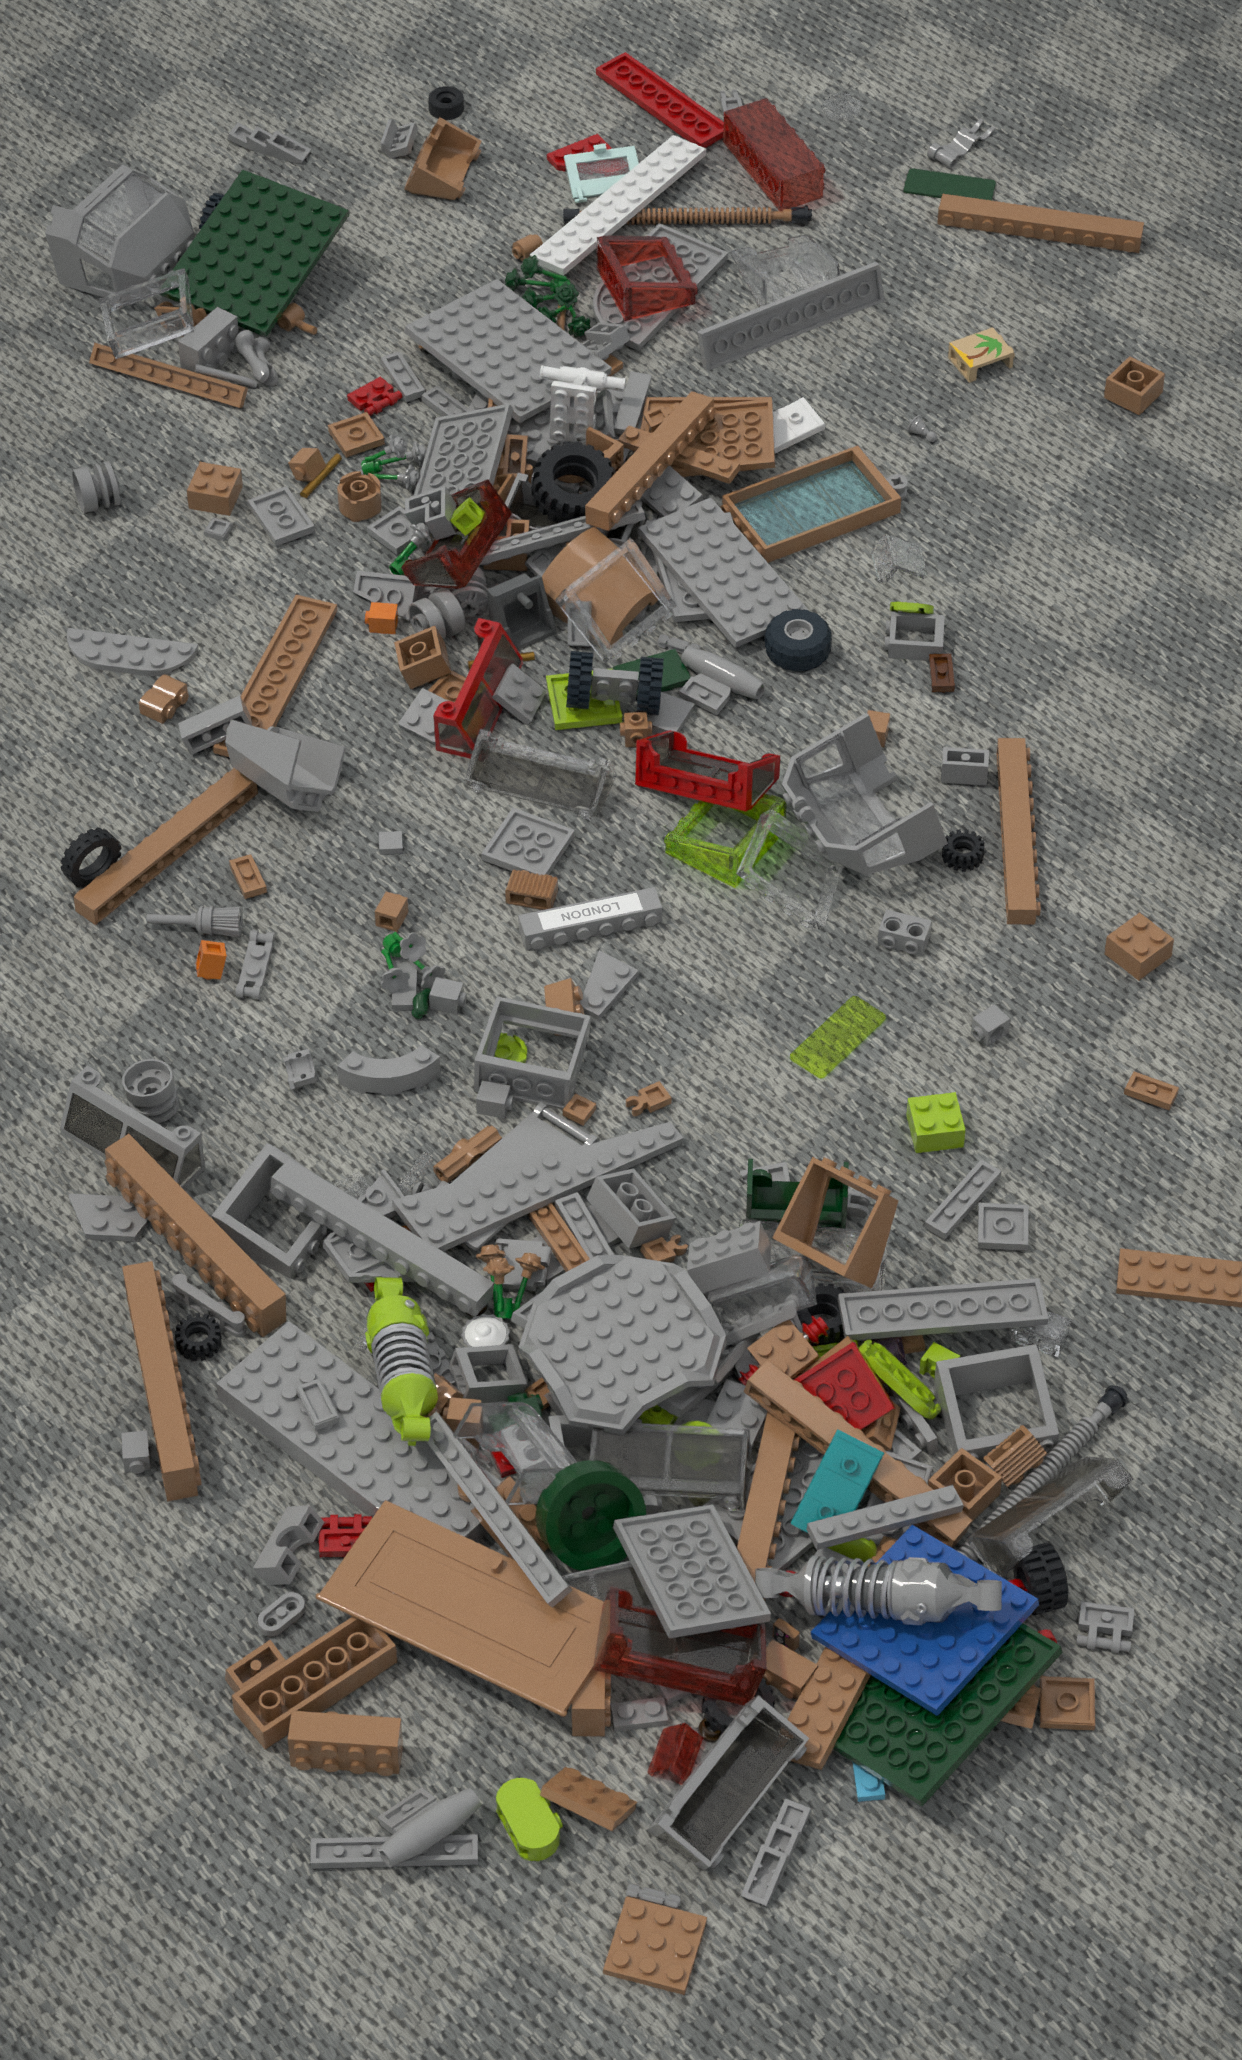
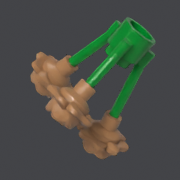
(498, 1268)

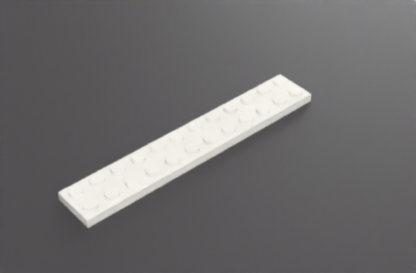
(618, 204)

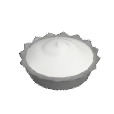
(485, 1331)

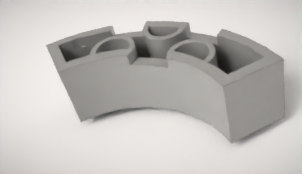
(389, 1075)

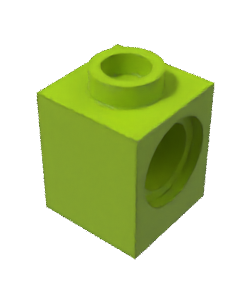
(467, 516)

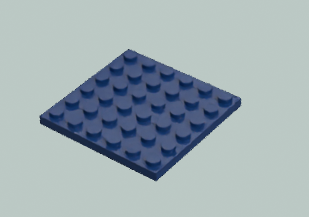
(934, 1658)

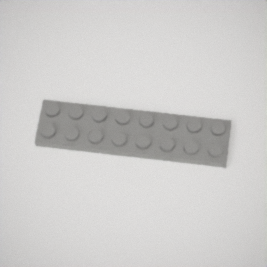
(942, 1309)

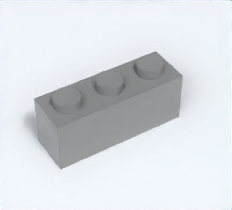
(211, 725)

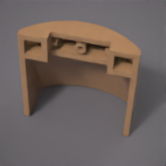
(614, 596)

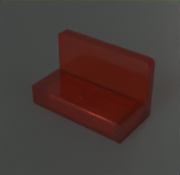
(676, 1752)

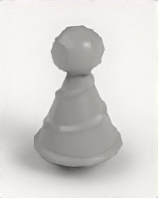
(918, 426)

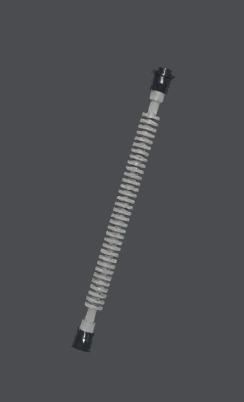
(1059, 1456)

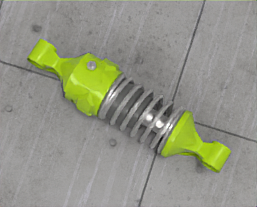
(401, 1359)

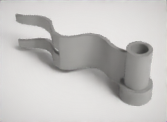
(959, 146)

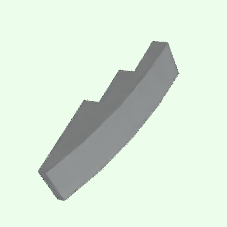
(273, 145)
(776, 1852)

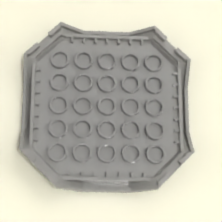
(621, 1339)

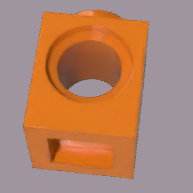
(210, 960)

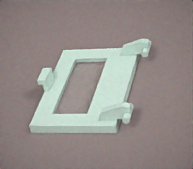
(597, 171)

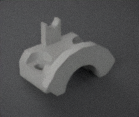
(300, 1069)

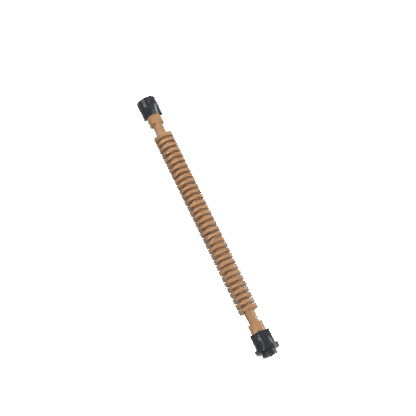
(796, 215)

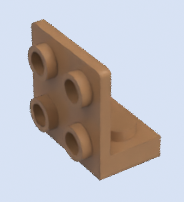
(611, 448)

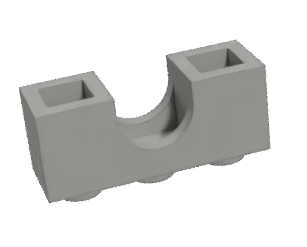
(296, 1527)

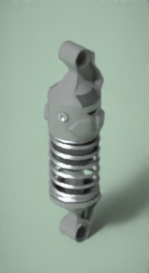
(904, 1590)

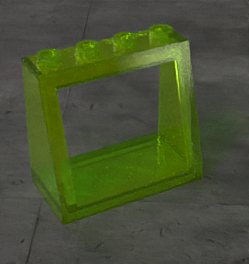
(714, 859)

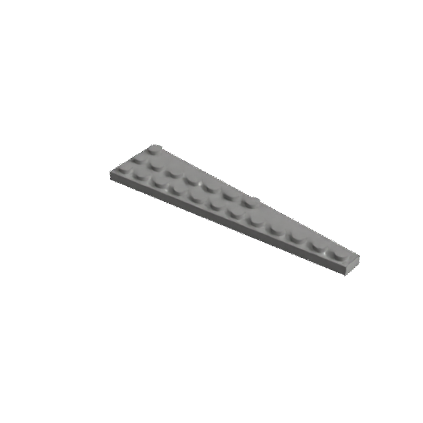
(481, 1203)

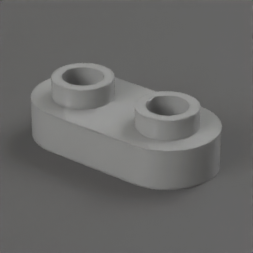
(278, 1614)

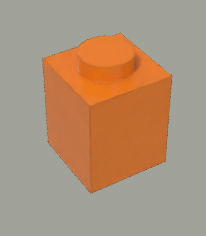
(382, 618)

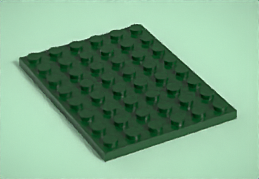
(257, 250)
(922, 1750)

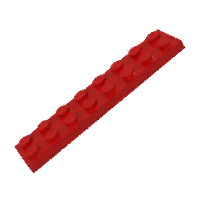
(662, 100)

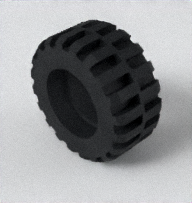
(562, 461)

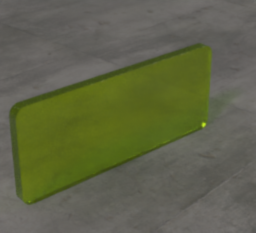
(837, 1037)

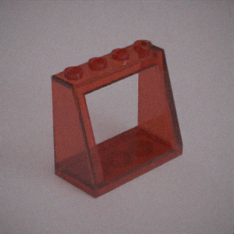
(642, 298)

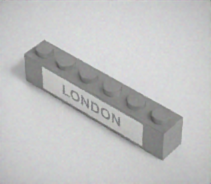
(590, 918)

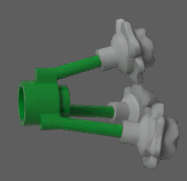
(397, 447)
(421, 538)

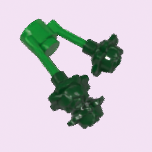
(529, 268)

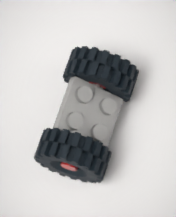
(614, 684)

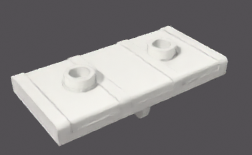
(795, 424)

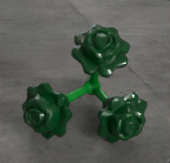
(566, 298)

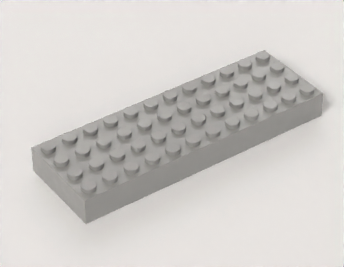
(359, 1454)

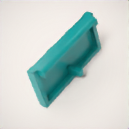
(838, 1480)

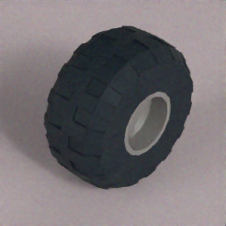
(798, 640)

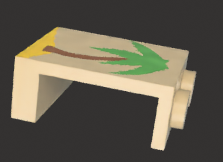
(979, 351)

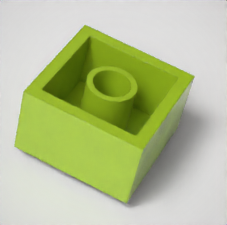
(935, 1122)

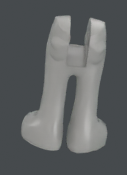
(254, 352)

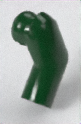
(420, 1004)

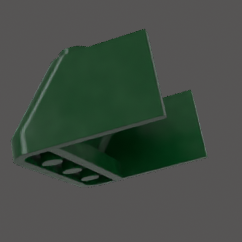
(769, 1199)

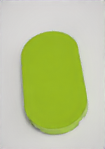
(900, 1379)

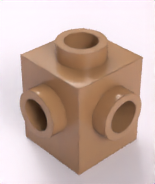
(635, 727)

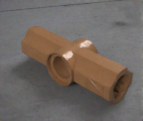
(466, 1153)

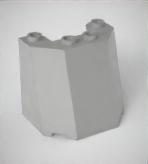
(286, 763)

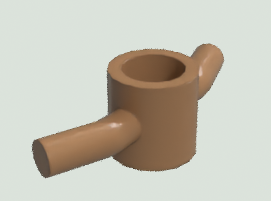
(293, 317)

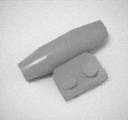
(716, 680)
(422, 1822)

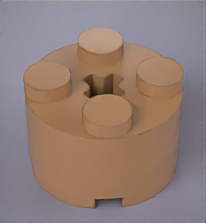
(359, 496)

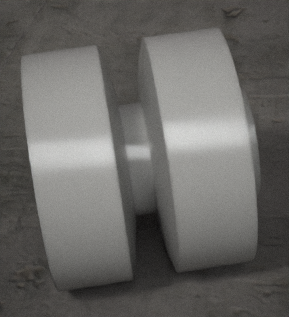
(438, 610)

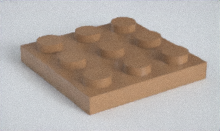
(655, 1945)

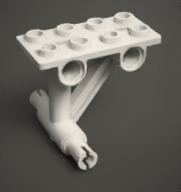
(574, 399)

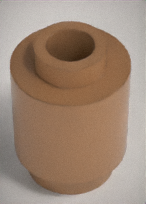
(526, 246)

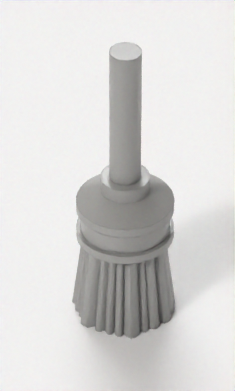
(206, 920)

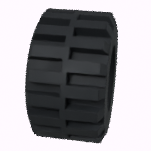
(826, 1304)
(1044, 1578)

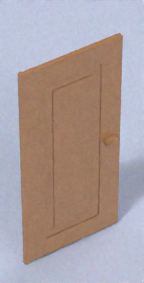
(467, 1607)

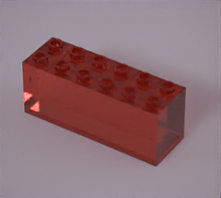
(773, 154)

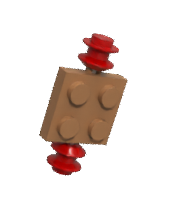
(787, 1348)

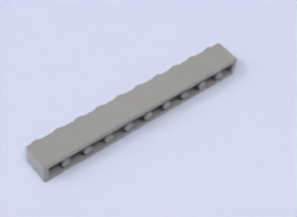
(382, 1237)

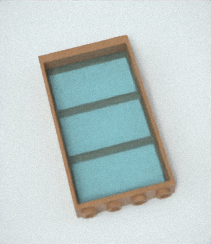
(812, 504)

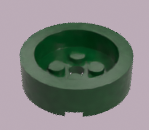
(590, 1541)

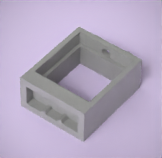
(914, 649)
(488, 1391)

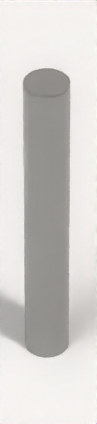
(225, 376)

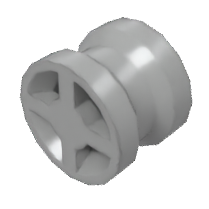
(899, 484)

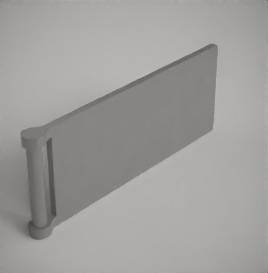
(525, 1143)

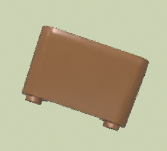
(443, 162)

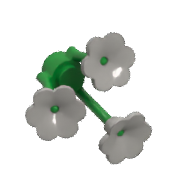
(411, 949)

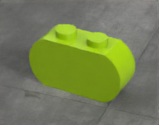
(528, 1819)

